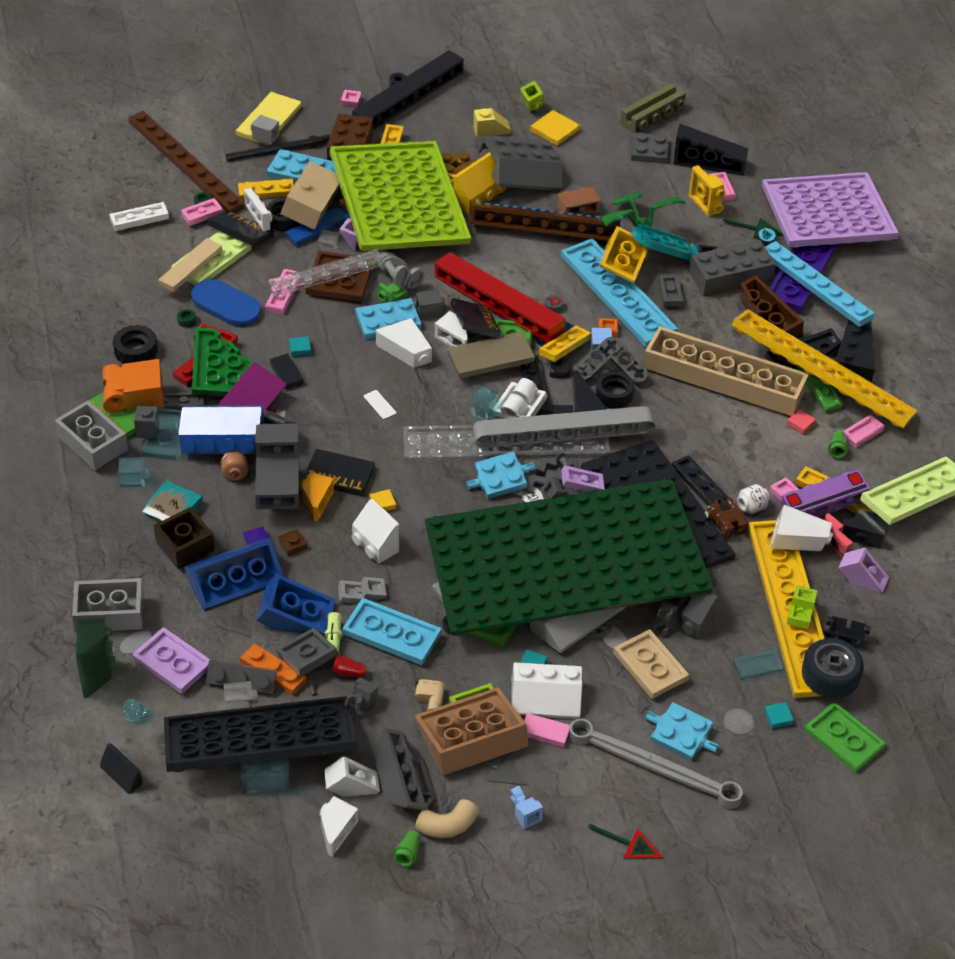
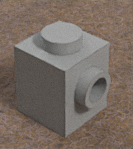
(265, 129)

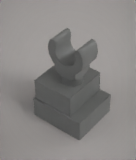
(363, 695)

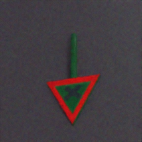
(638, 847)

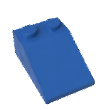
(294, 607)

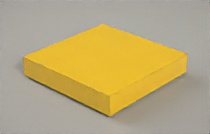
(554, 127)

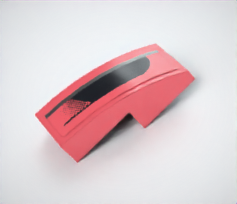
(839, 541)

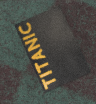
(239, 227)
(475, 318)
(349, 473)

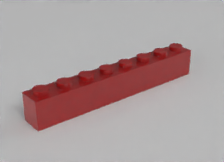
(499, 297)

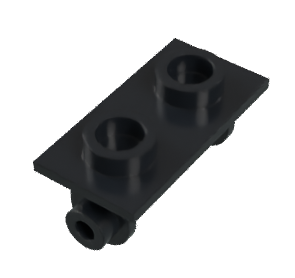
(855, 632)

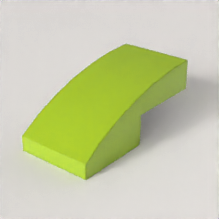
(802, 607)

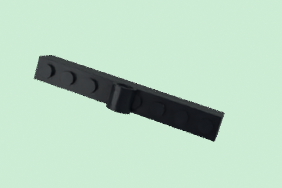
(410, 89)

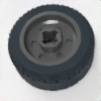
(832, 668)

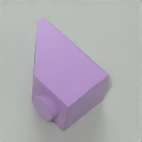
(863, 570)

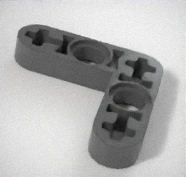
(614, 356)

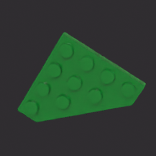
(216, 363)

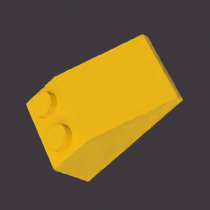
(623, 255)

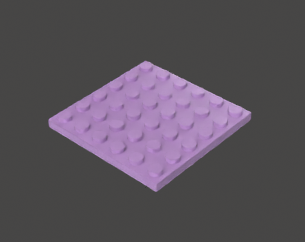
(829, 209)

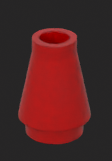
(348, 667)

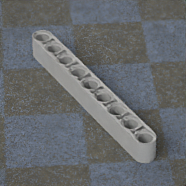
(563, 427)

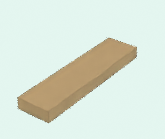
(190, 265)

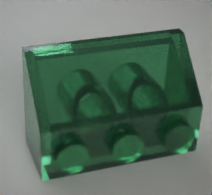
(94, 654)

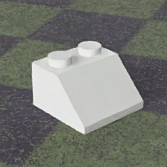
(376, 532)

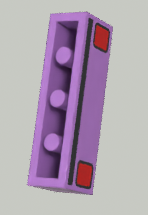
(828, 495)

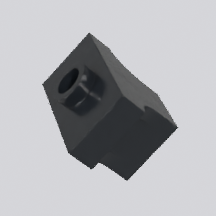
(864, 529)

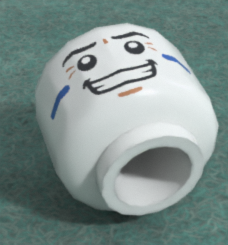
(753, 499)

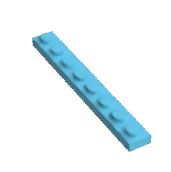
(820, 285)

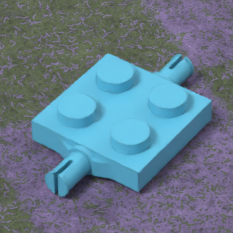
(500, 475)
(682, 731)

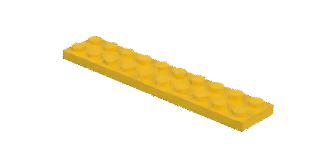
(825, 368)
(780, 574)

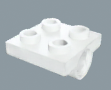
(520, 400)

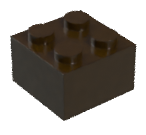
(184, 537)

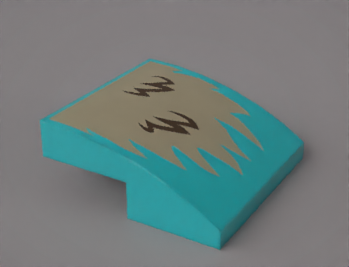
(171, 500)

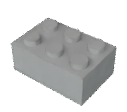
(91, 435)
(115, 600)

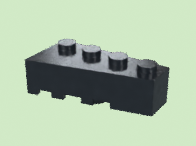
(708, 152)
(857, 350)

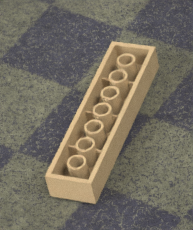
(725, 371)

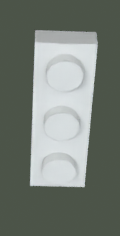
(257, 209)
(139, 216)

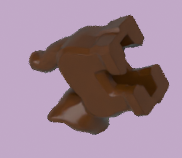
(728, 519)

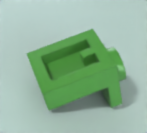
(391, 292)

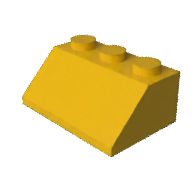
(476, 183)

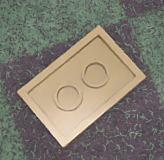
(651, 664)

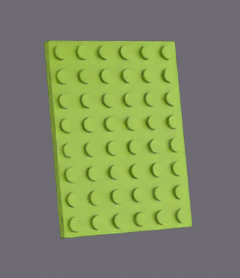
(399, 195)

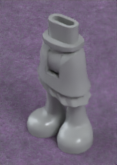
(399, 271)

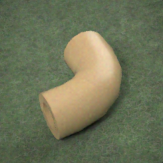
(447, 824)

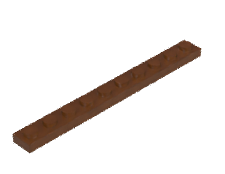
(186, 162)

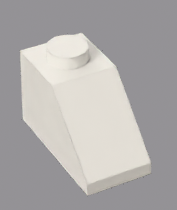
(450, 331)
(351, 778)
(337, 822)

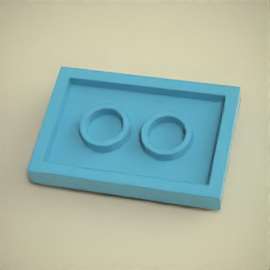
(385, 314)

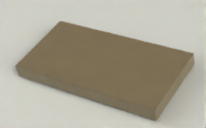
(490, 355)

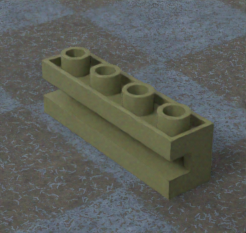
(652, 108)

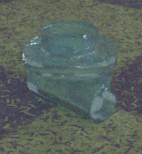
(134, 710)

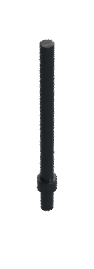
(311, 140)

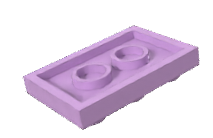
(172, 660)

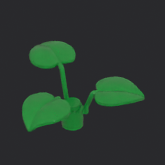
(610, 217)

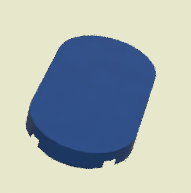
(225, 302)

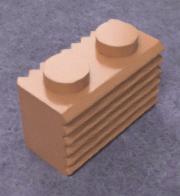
(580, 201)

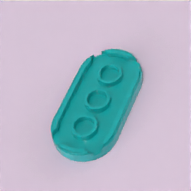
(664, 241)

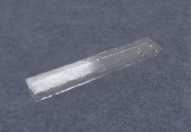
(325, 272)

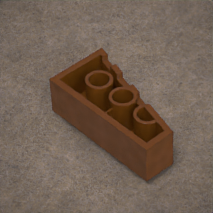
(765, 303)

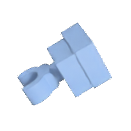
(526, 811)

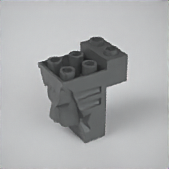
(277, 466)

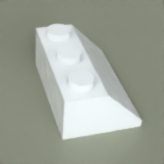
(547, 690)

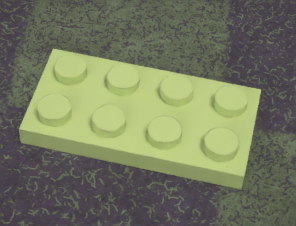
(231, 251)

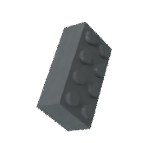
(730, 266)

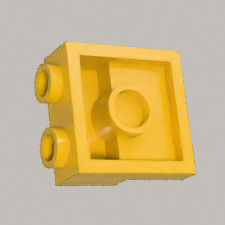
(706, 191)

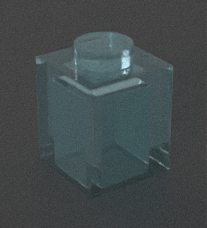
(483, 402)
(133, 472)

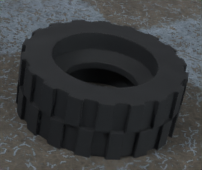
(133, 334)

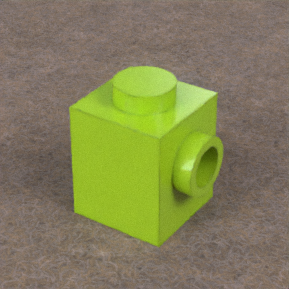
(532, 96)

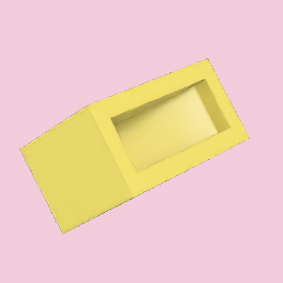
(490, 123)

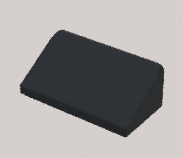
(120, 769)

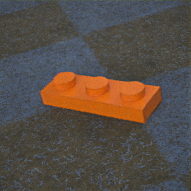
(286, 677)

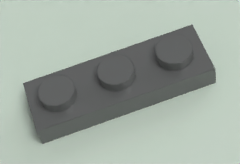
(225, 672)

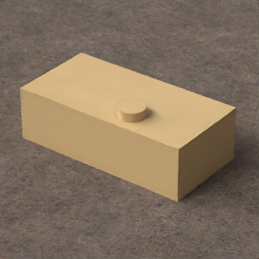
(311, 195)

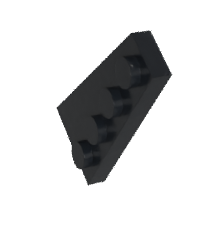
(824, 342)

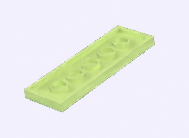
(912, 491)

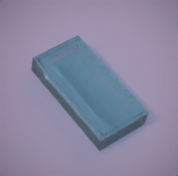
(757, 664)

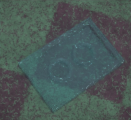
(167, 442)

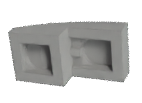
(369, 588)

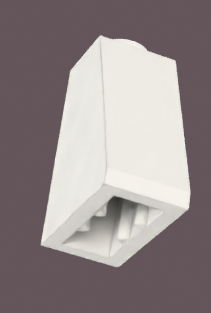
(405, 343)
(800, 531)

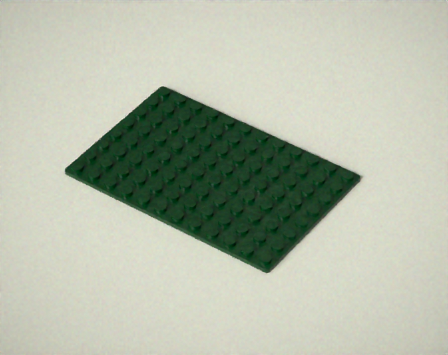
(565, 556)

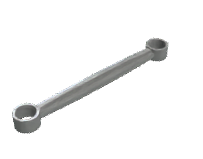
(656, 763)

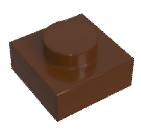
(292, 542)

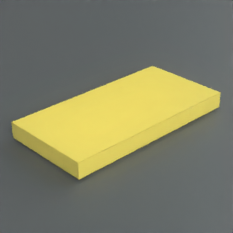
(273, 106)

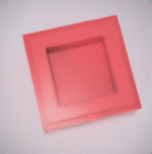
(801, 421)

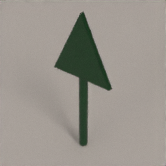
(761, 224)

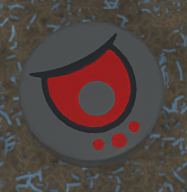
(554, 303)

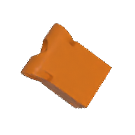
(132, 386)

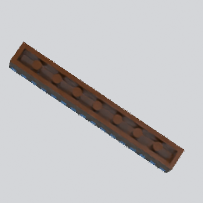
(541, 221)

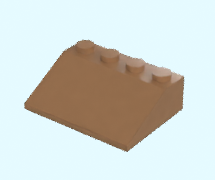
(472, 730)

